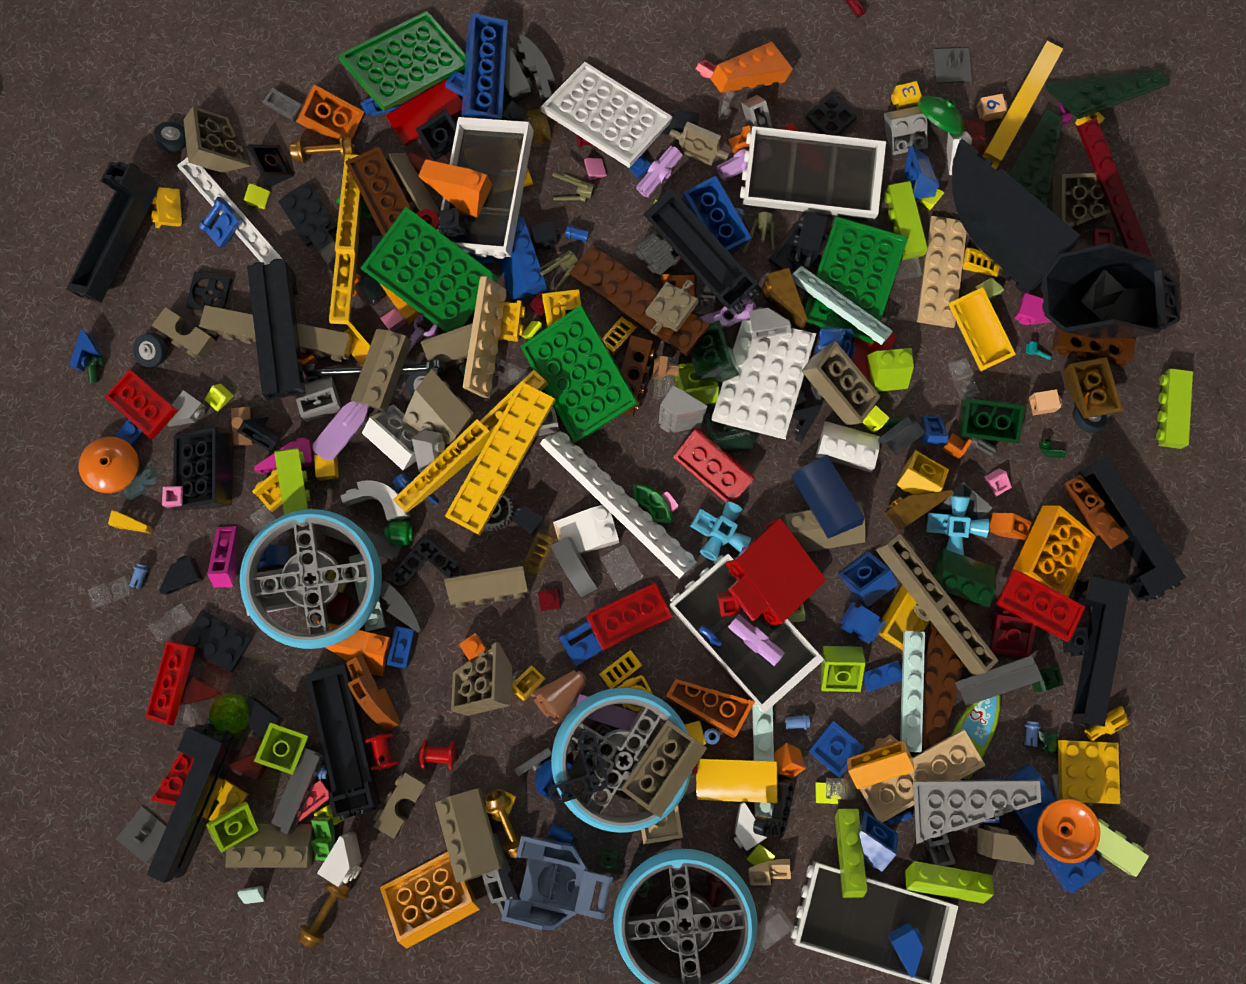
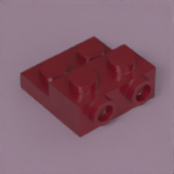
(1011, 634)

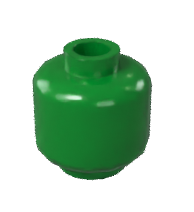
(399, 533)

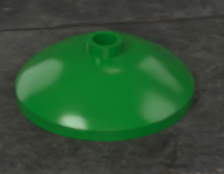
(942, 113)

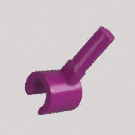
(1065, 115)

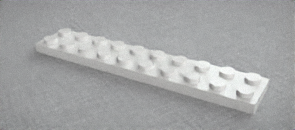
(619, 503)

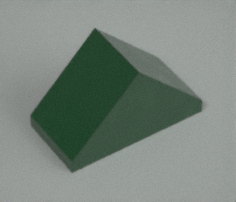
(1050, 679)

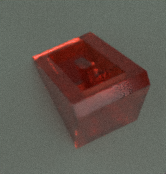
(198, 690)
(249, 767)

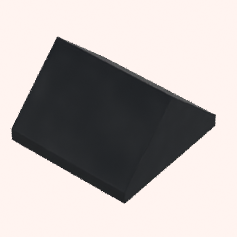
(437, 134)
(270, 163)

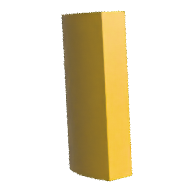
(981, 329)
(901, 618)
(737, 780)

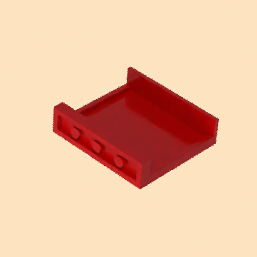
(778, 571)

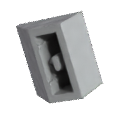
(906, 129)
(320, 399)

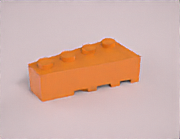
(751, 69)
(714, 707)

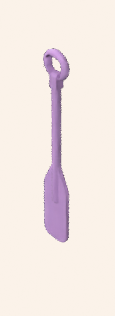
(353, 414)

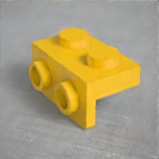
(167, 207)
(511, 322)
(269, 491)

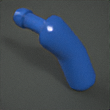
(711, 636)
(901, 817)

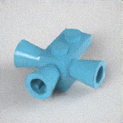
(956, 524)
(720, 530)

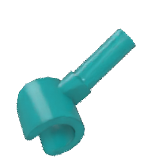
(1032, 348)

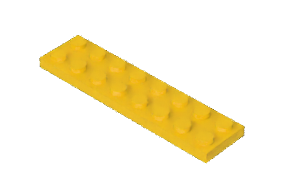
(500, 458)

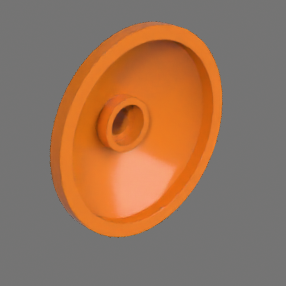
(119, 470)
(1081, 832)

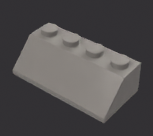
(680, 411)

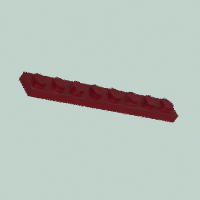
(1112, 187)

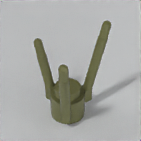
(584, 188)
(763, 223)
(566, 261)

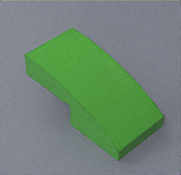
(325, 837)

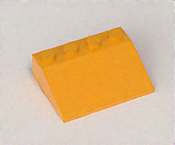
(1055, 549)
(427, 901)

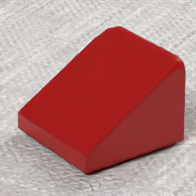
(728, 604)

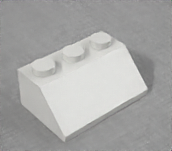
(392, 436)
(848, 446)
(343, 860)

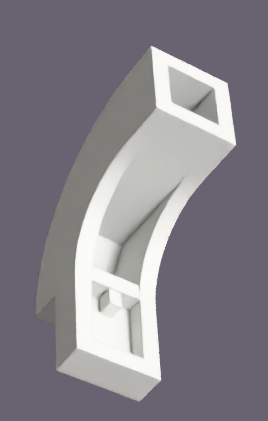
(376, 491)

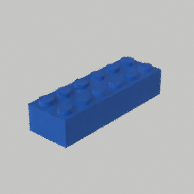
(484, 67)
(1069, 875)

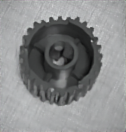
(656, 254)
(503, 516)

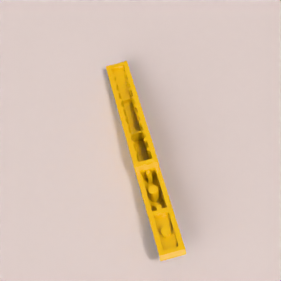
(1022, 103)
(346, 248)
(459, 452)

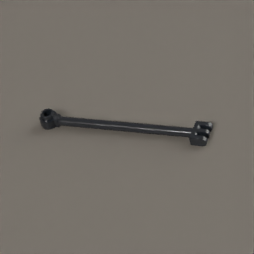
(314, 373)

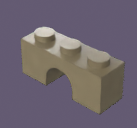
(170, 325)
(389, 820)

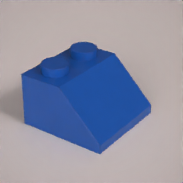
(921, 174)
(868, 579)
(877, 842)

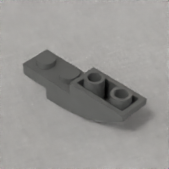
(537, 66)
(498, 882)

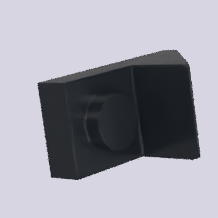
(807, 417)
(254, 431)

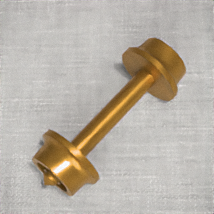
(299, 151)
(496, 803)
(309, 935)

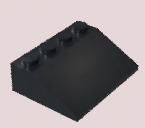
(204, 468)

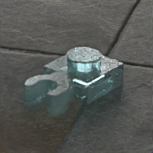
(137, 487)

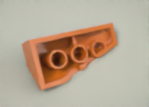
(458, 185)
(372, 646)

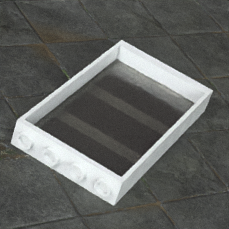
(502, 154)
(813, 172)
(749, 669)
(859, 926)

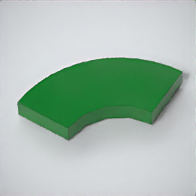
(653, 502)

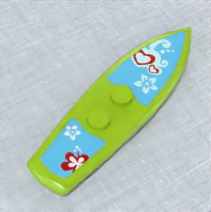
(980, 723)

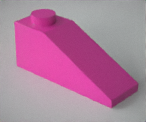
(1030, 310)
(303, 444)
(223, 557)

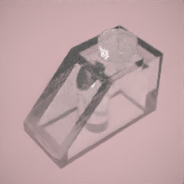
(773, 927)

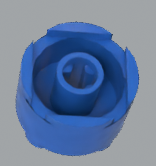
(841, 335)
(862, 622)

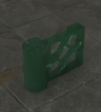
(731, 440)

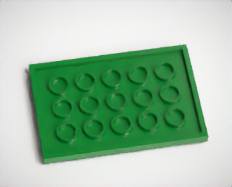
(404, 60)
(861, 267)
(427, 271)
(579, 374)

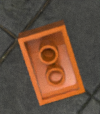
(329, 114)

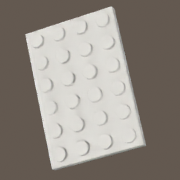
(606, 114)
(768, 381)

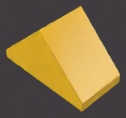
(527, 683)

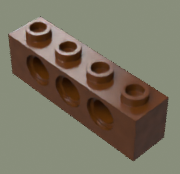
(637, 347)
(1122, 347)

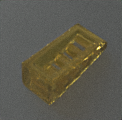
(551, 540)

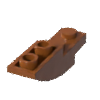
(1093, 512)
(373, 701)

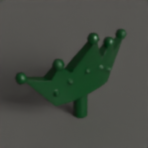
(1048, 741)

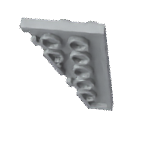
(960, 804)

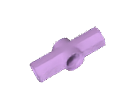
(733, 166)
(659, 171)
(719, 315)
(756, 640)

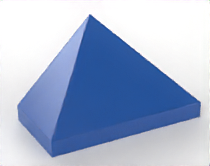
(545, 779)

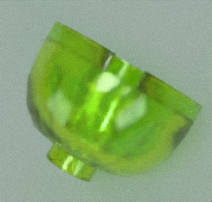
(229, 712)

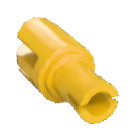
(1115, 721)

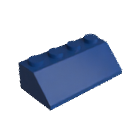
(717, 213)
(522, 269)

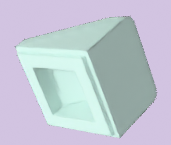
(251, 894)

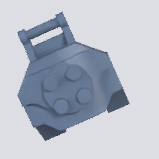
(554, 886)

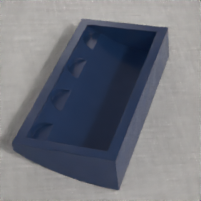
(828, 497)

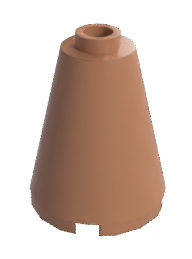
(559, 695)

